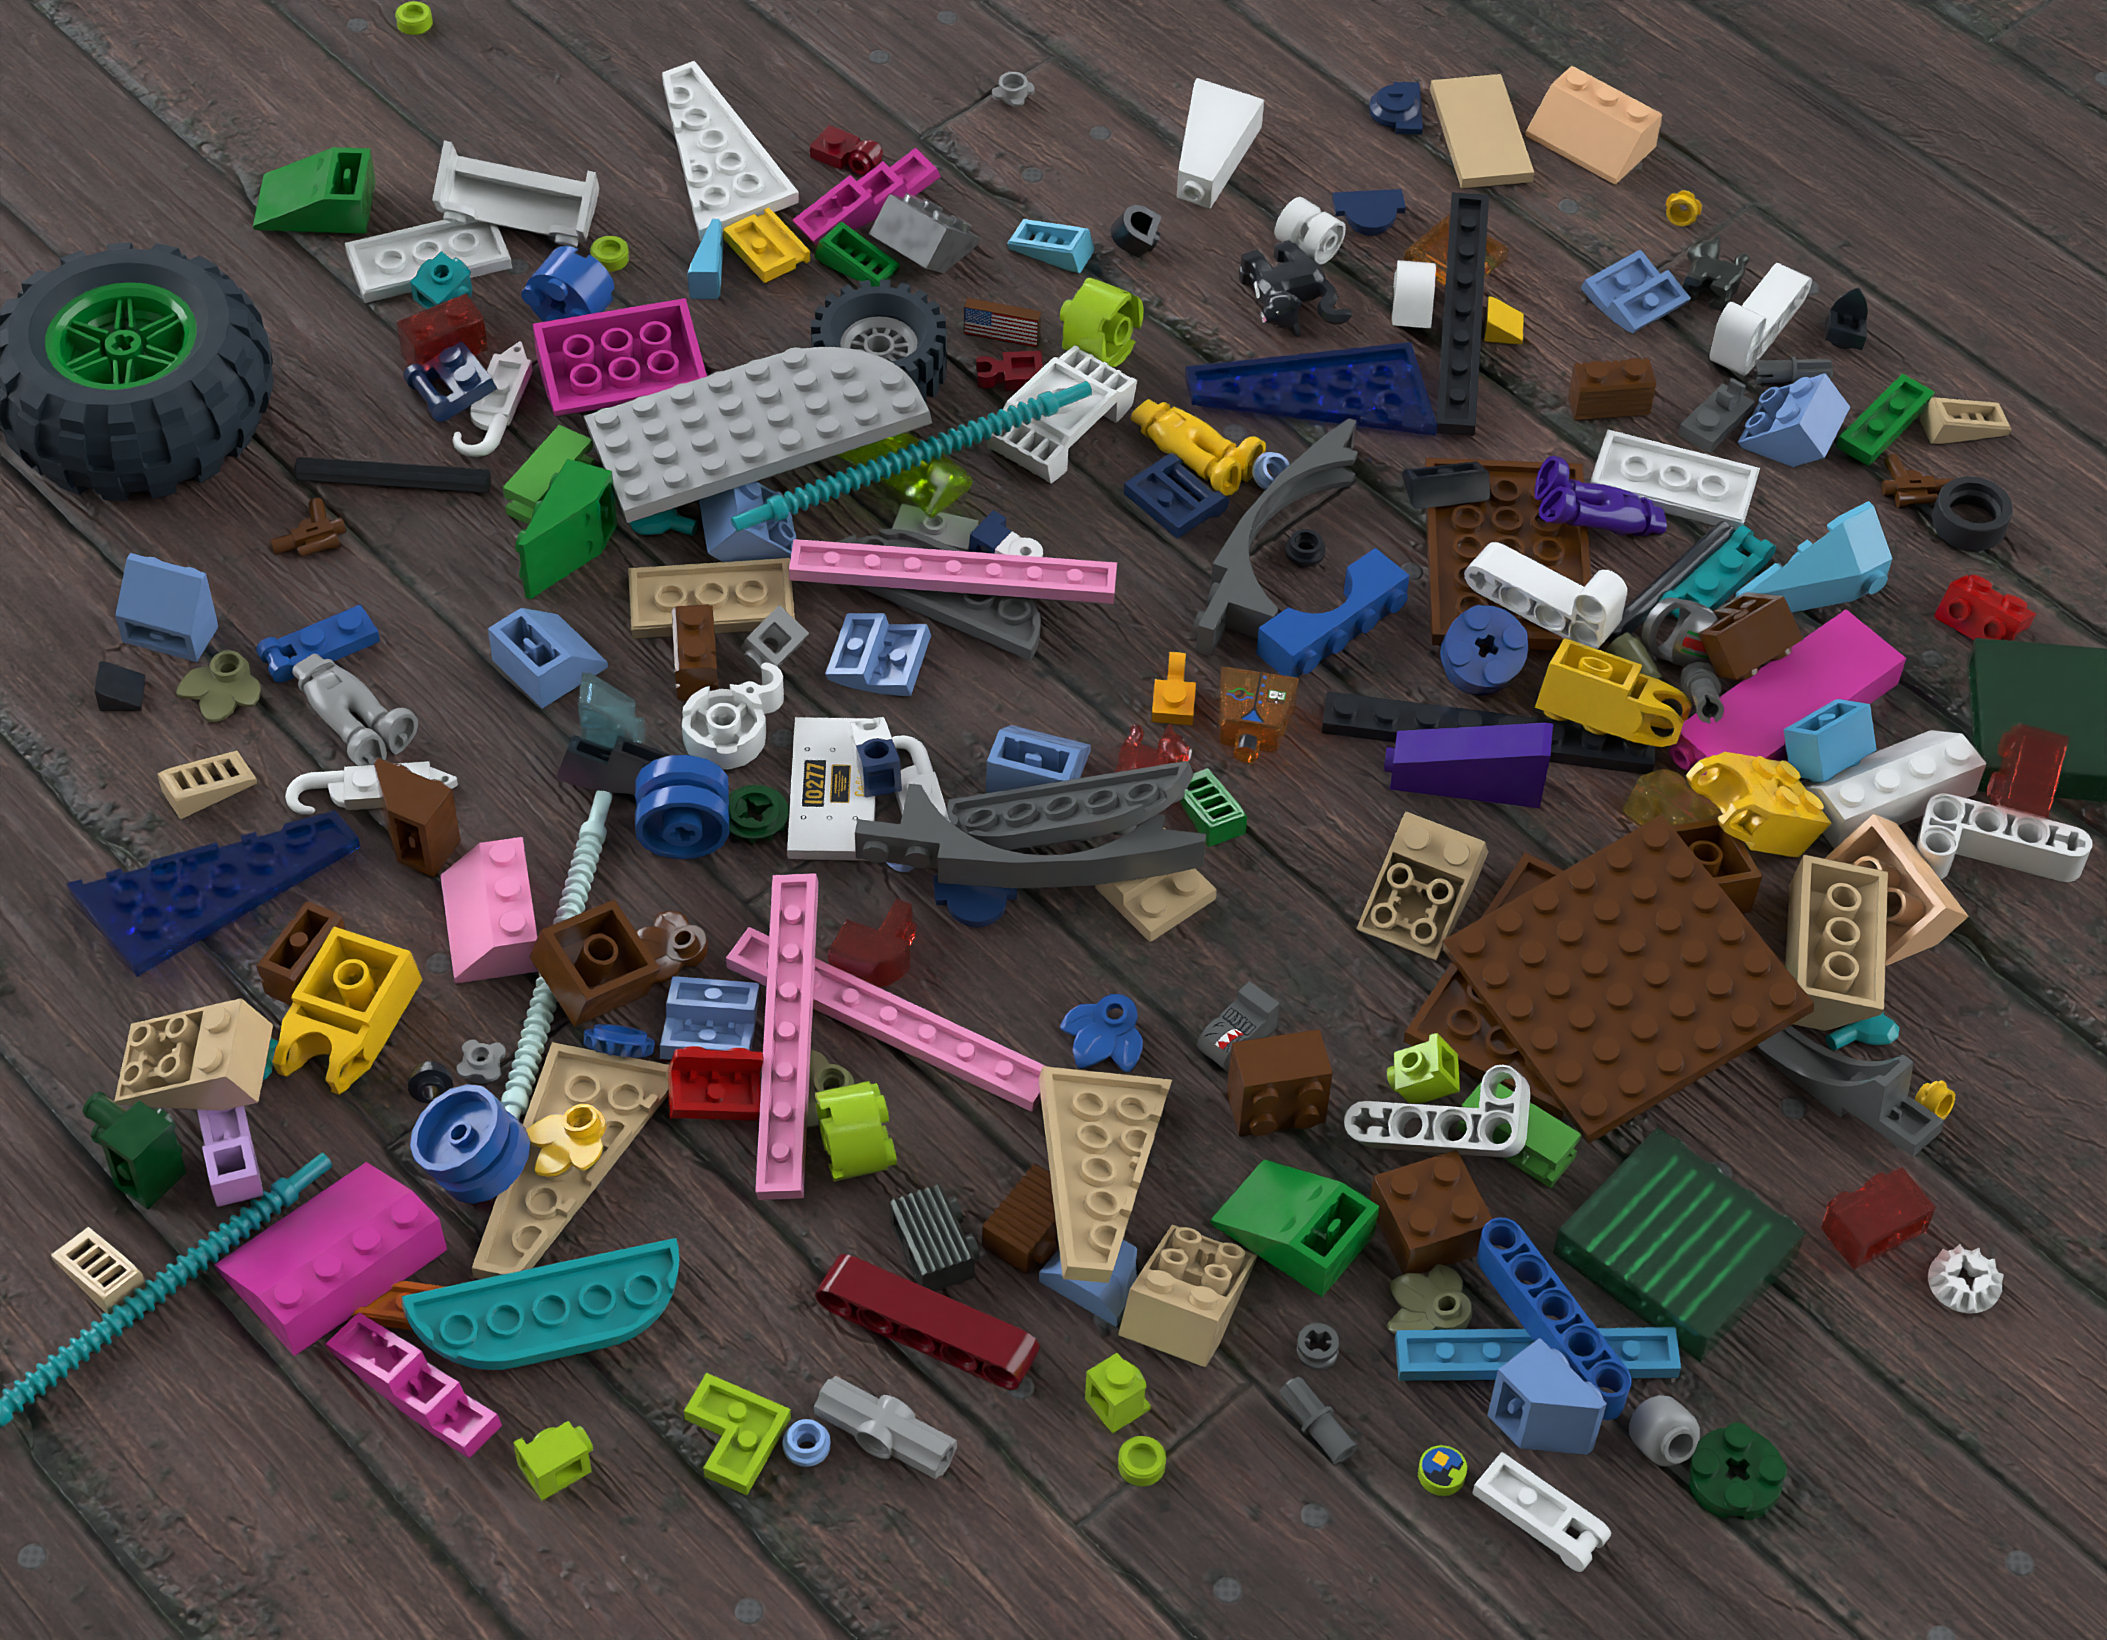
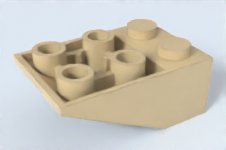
(1423, 886)
(196, 1058)
(1186, 1295)

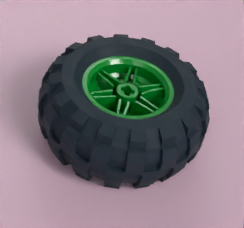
(131, 371)

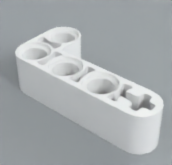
(1749, 329)
(1547, 597)
(2001, 838)
(1438, 1119)

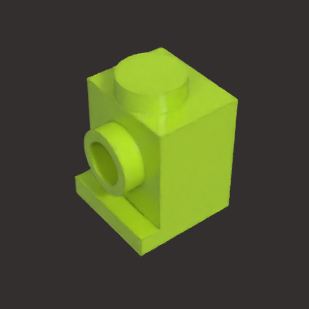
(1425, 1071)
(1121, 1387)
(554, 1458)

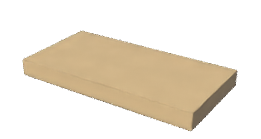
(1481, 131)
(738, 591)

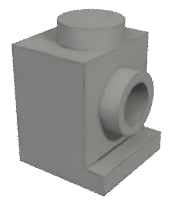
(778, 630)

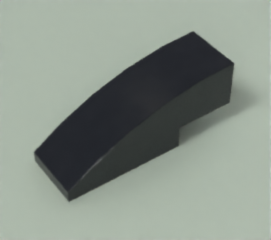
(605, 768)

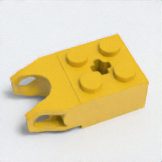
(1609, 696)
(1761, 802)
(346, 1006)

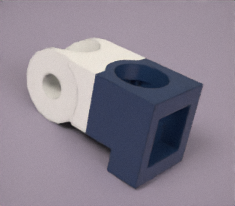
(995, 538)
(875, 757)

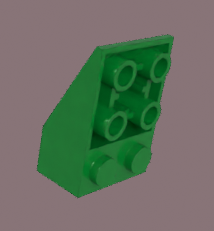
(319, 193)
(567, 526)
(1299, 1223)

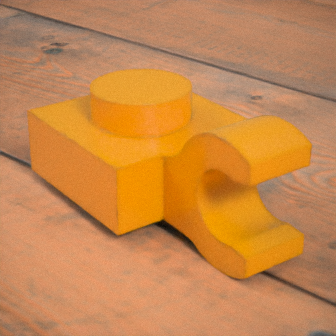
(1173, 697)

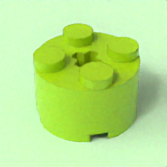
(1101, 321)
(853, 1130)

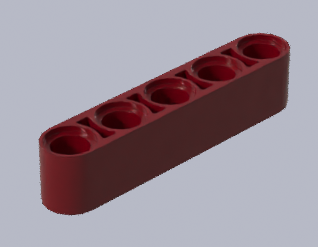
(927, 1321)

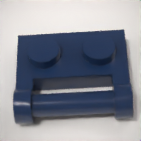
(460, 374)
(1168, 502)

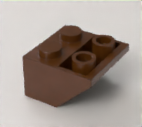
(417, 816)

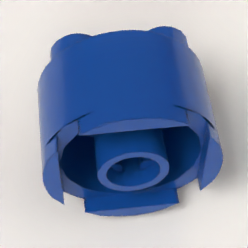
(568, 286)
(1506, 654)

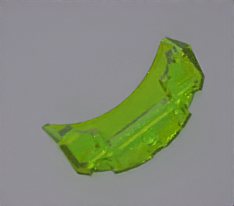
(929, 486)

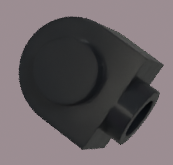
(1136, 230)

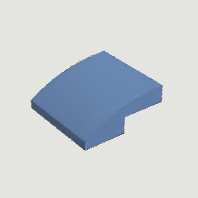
(1634, 292)
(878, 654)
(709, 1015)

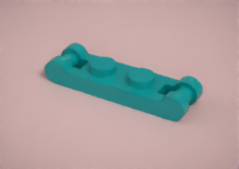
(1724, 571)

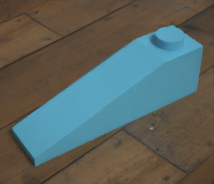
(1835, 568)

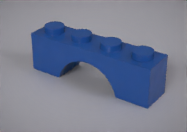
(1300, 640)

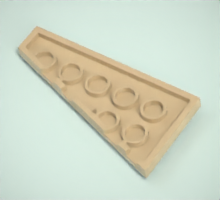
(1097, 1153)
(539, 1207)

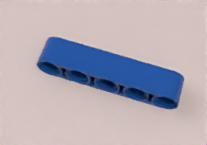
(1552, 1298)

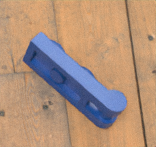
(328, 638)

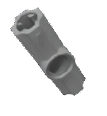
(885, 1427)

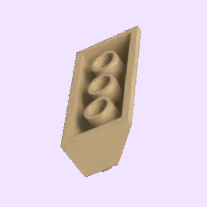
(1837, 940)

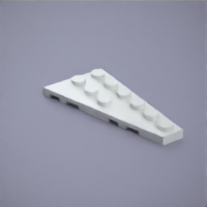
(720, 157)

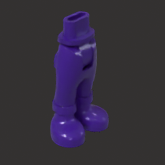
(1594, 503)

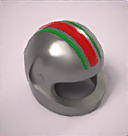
(1684, 643)

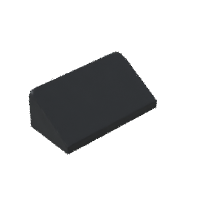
(1447, 484)

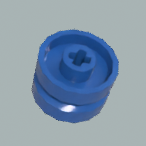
(682, 807)
(470, 1144)

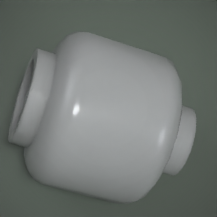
(1664, 1430)

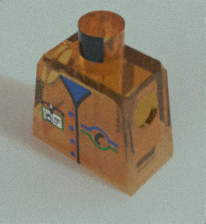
(1254, 710)

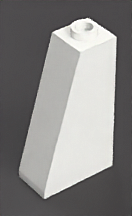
(1215, 139)

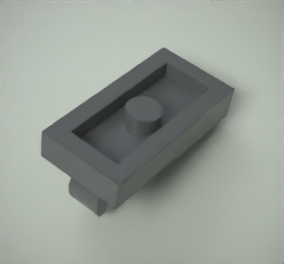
(1717, 416)

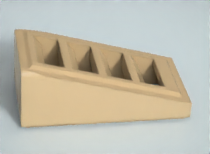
(1950, 421)
(188, 801)
(103, 1296)

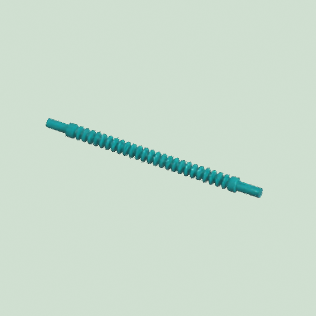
(778, 506)

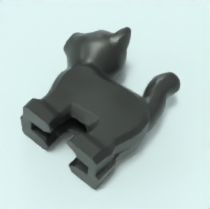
(1713, 275)

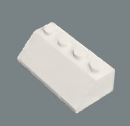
(1898, 782)

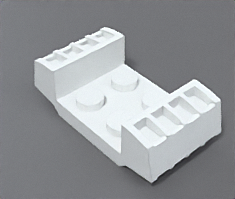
(1045, 443)

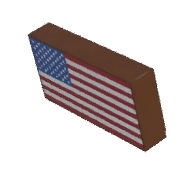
(1002, 322)

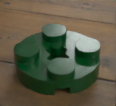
(1735, 1497)

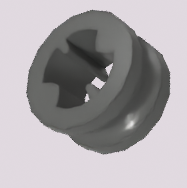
(1317, 1358)

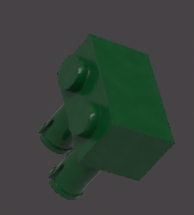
(137, 1147)

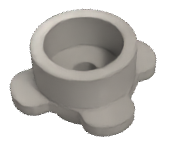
(1013, 89)
(483, 1071)

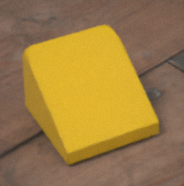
(1503, 323)

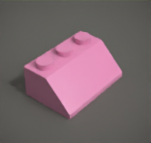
(490, 912)

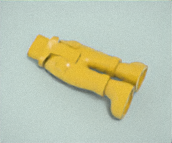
(1199, 445)

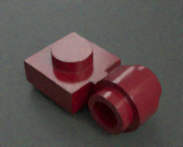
(840, 147)

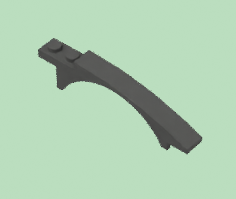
(1235, 594)
(933, 842)
(1867, 1089)

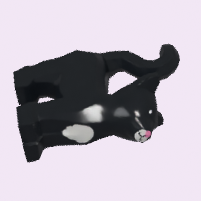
(1289, 285)

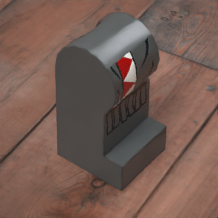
(1247, 1018)

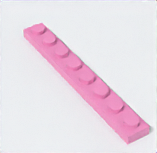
(953, 571)
(904, 1026)
(787, 1038)

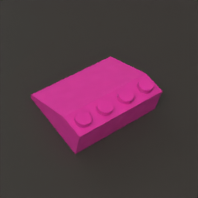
(616, 355)
(334, 1256)

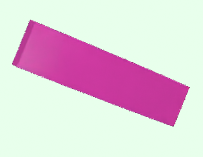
(862, 200)
(413, 1385)

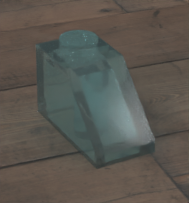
(607, 713)

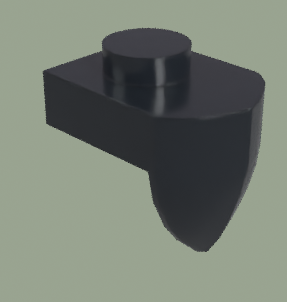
(1848, 321)

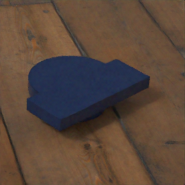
(1398, 107)
(1369, 211)
(973, 904)

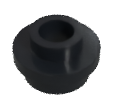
(1305, 548)
(429, 1081)

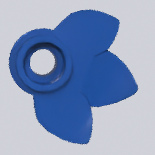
(1102, 1037)

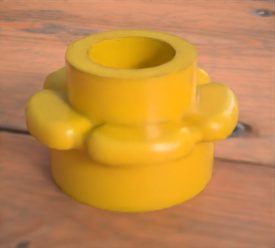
(1679, 216)
(1936, 1098)

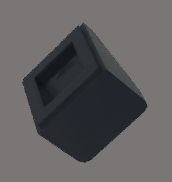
(119, 688)

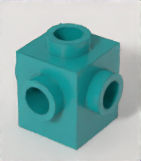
(440, 281)

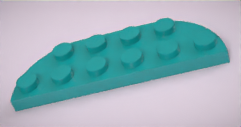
(547, 1308)

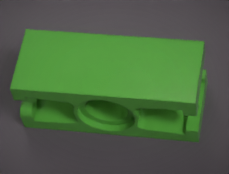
(533, 478)
(1548, 1141)

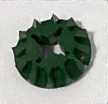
(762, 801)

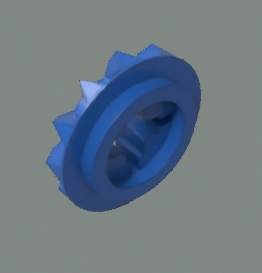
(619, 1041)

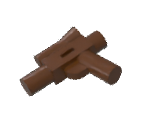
(1909, 485)
(312, 533)

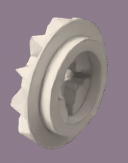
(1954, 1291)

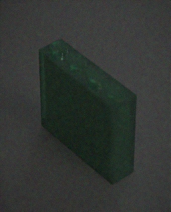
(2046, 689)
(1679, 1242)

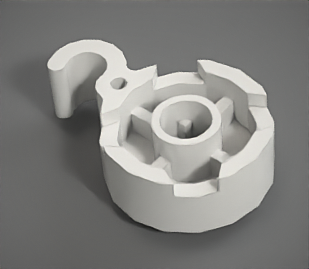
(731, 723)

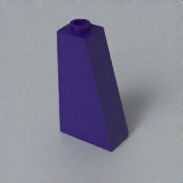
(1473, 762)

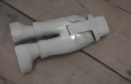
(337, 694)

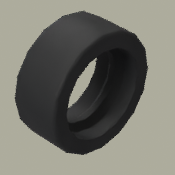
(1976, 492)

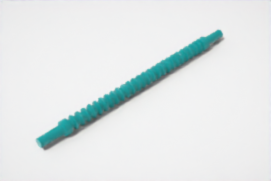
(283, 1193)

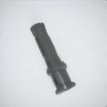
(1703, 690)

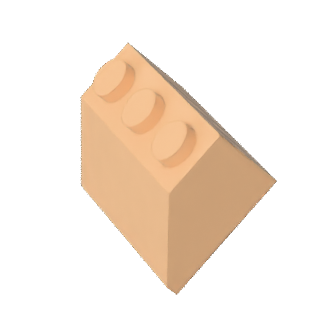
(1595, 125)
(1917, 901)

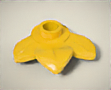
(568, 1140)

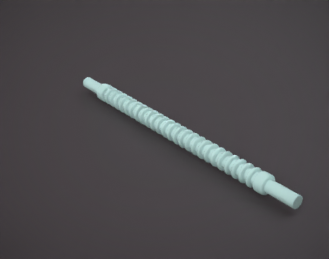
(543, 1004)

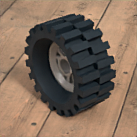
(889, 325)

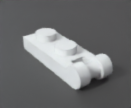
(1541, 1511)

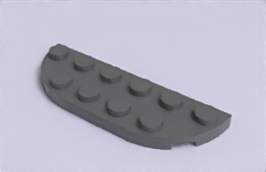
(996, 619)
(1070, 807)

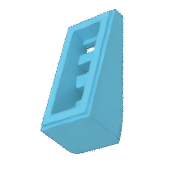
(1066, 245)
(706, 267)

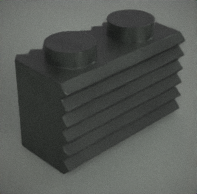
(933, 1239)

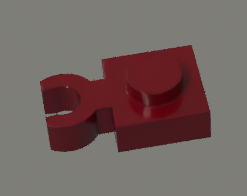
(1013, 370)

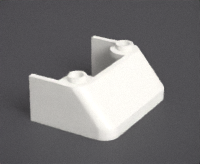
(514, 197)

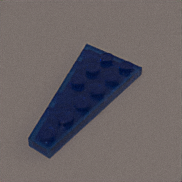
(1366, 384)
(200, 890)

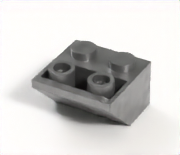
(923, 232)

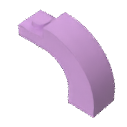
(230, 1155)

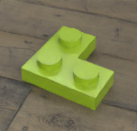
(747, 1426)

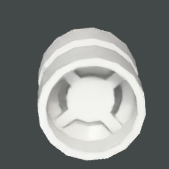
(1310, 229)

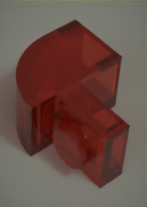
(875, 954)

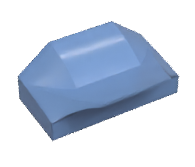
(1099, 1298)

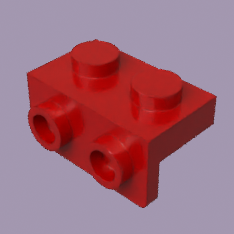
(1982, 612)
(715, 1084)

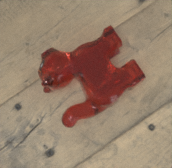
(1136, 755)

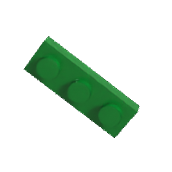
(1885, 419)

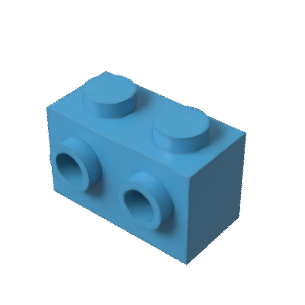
(1830, 740)

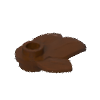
(674, 943)

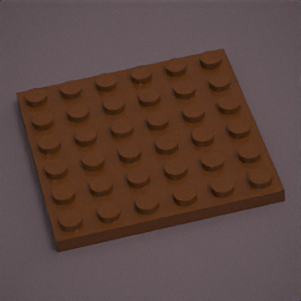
(1627, 978)

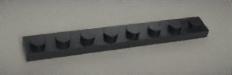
(1462, 314)
(1570, 745)

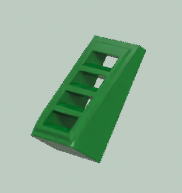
(843, 237)
(1219, 829)

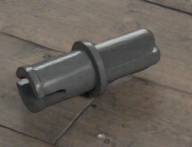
(1790, 370)
(1318, 1420)

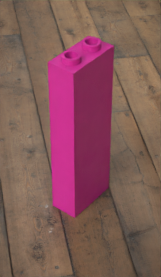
(1830, 664)

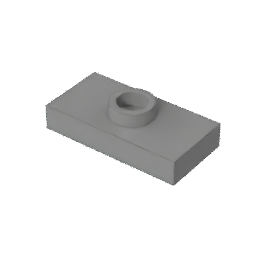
(943, 527)

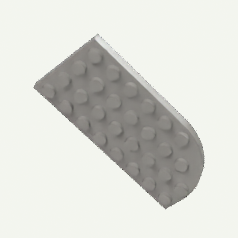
(750, 424)

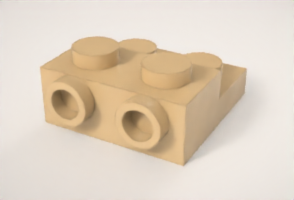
(1160, 901)

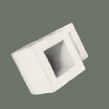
(1413, 294)

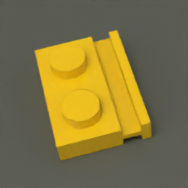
(766, 245)

